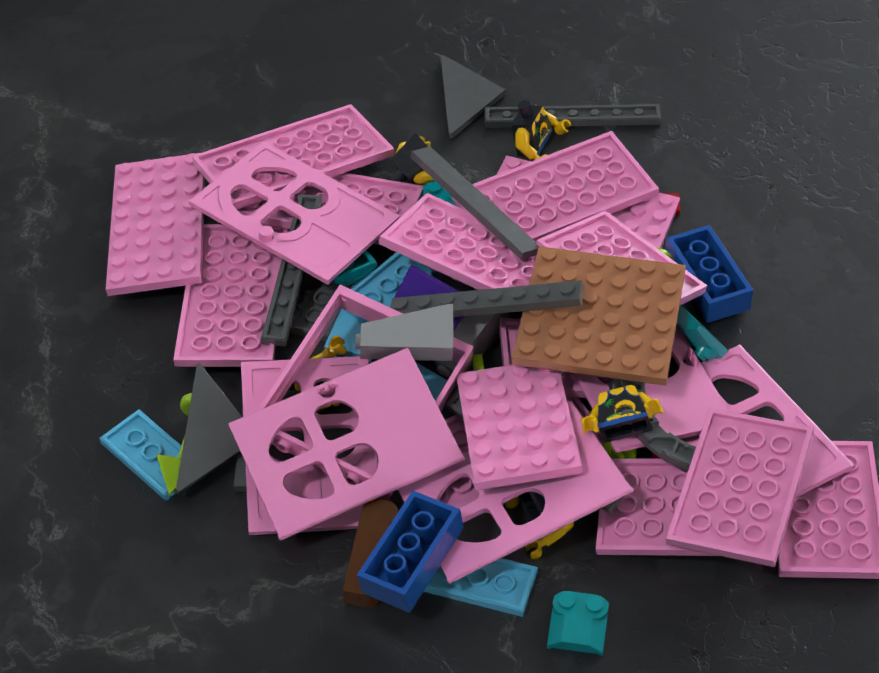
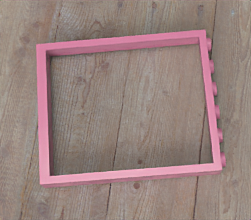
(369, 310)

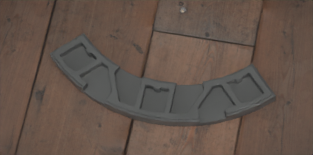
(662, 443)

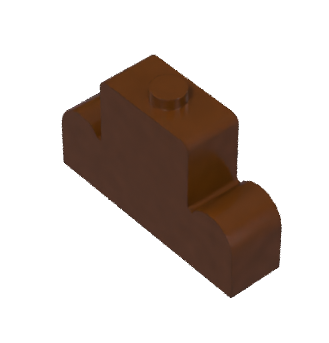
(373, 523)

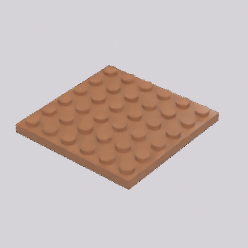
(623, 320)

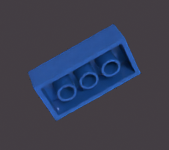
(711, 263)
(410, 551)

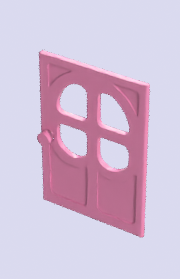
(327, 236)
(683, 398)
(394, 420)
(823, 459)
(312, 481)
(565, 502)

